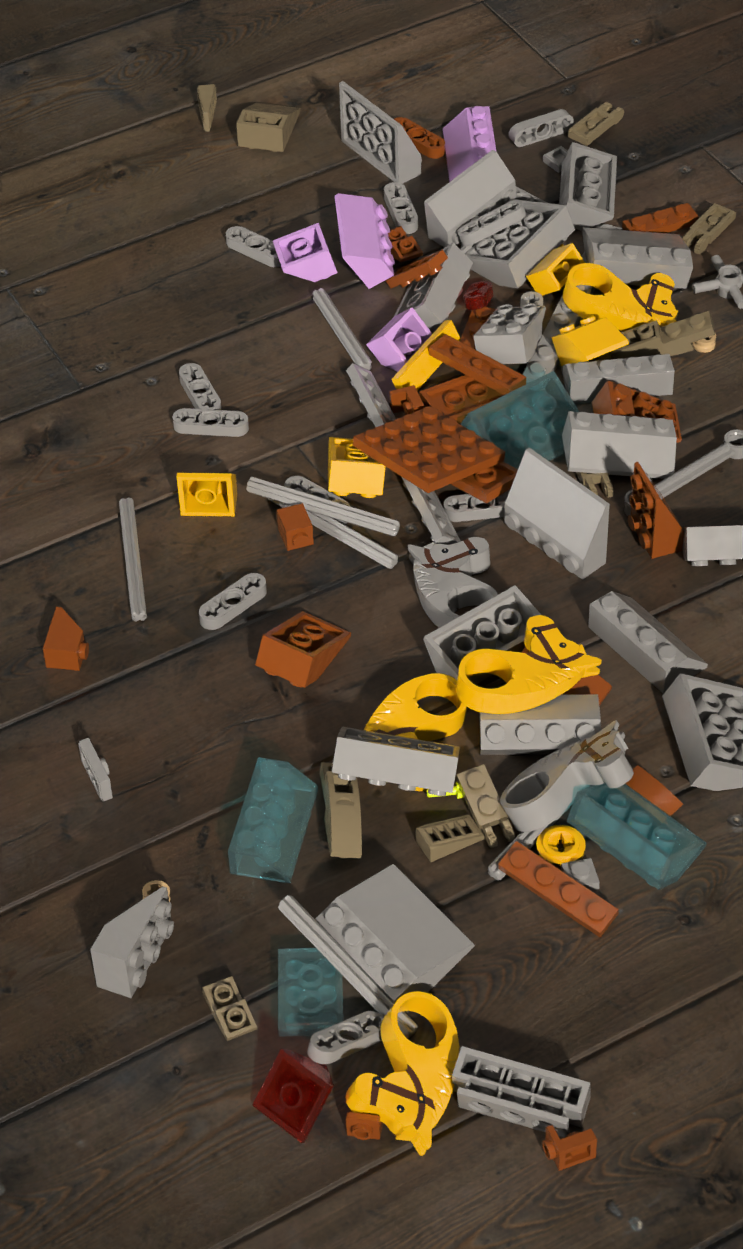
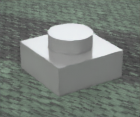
(583, 872)

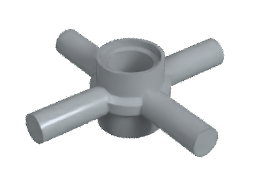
(727, 282)

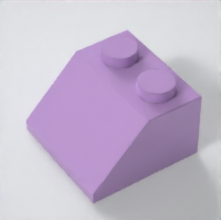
(305, 254)
(399, 339)

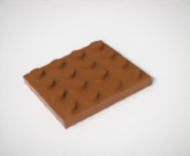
(429, 449)

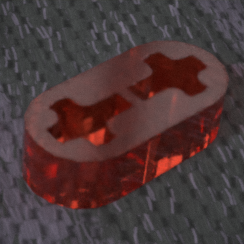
(478, 295)

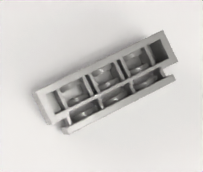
(519, 1089)

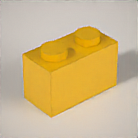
(553, 269)

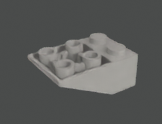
(511, 333)
(131, 944)

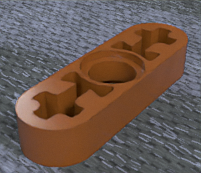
(430, 143)

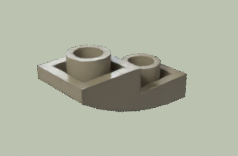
(229, 1008)

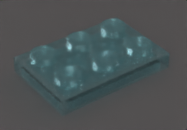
(307, 992)

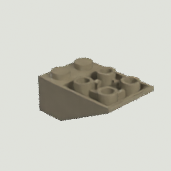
(266, 126)

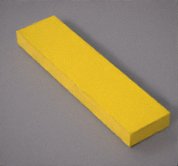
(421, 364)

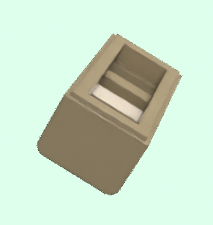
(207, 103)
(435, 850)

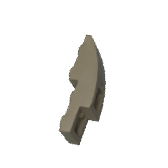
(670, 339)
(341, 814)

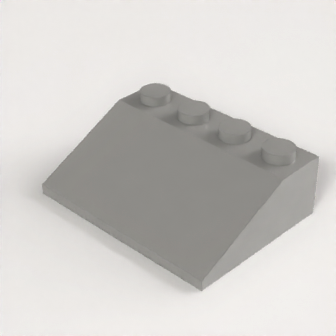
(377, 137)
(520, 247)
(639, 255)
(558, 515)
(708, 730)
(395, 933)

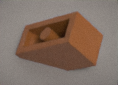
(64, 643)

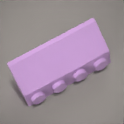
(468, 139)
(365, 238)

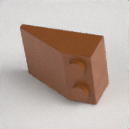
(300, 648)

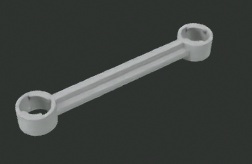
(699, 466)

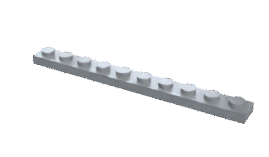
(545, 357)
(380, 413)

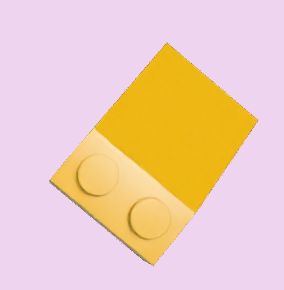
(353, 470)

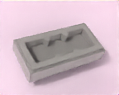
(96, 769)

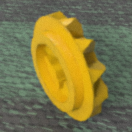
(571, 839)

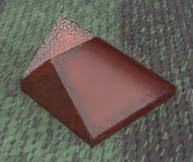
(294, 1093)

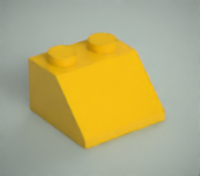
(587, 340)
(207, 494)

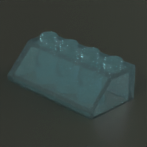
(272, 822)
(635, 833)

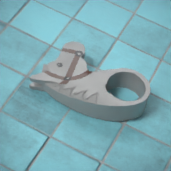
(445, 577)
(552, 782)

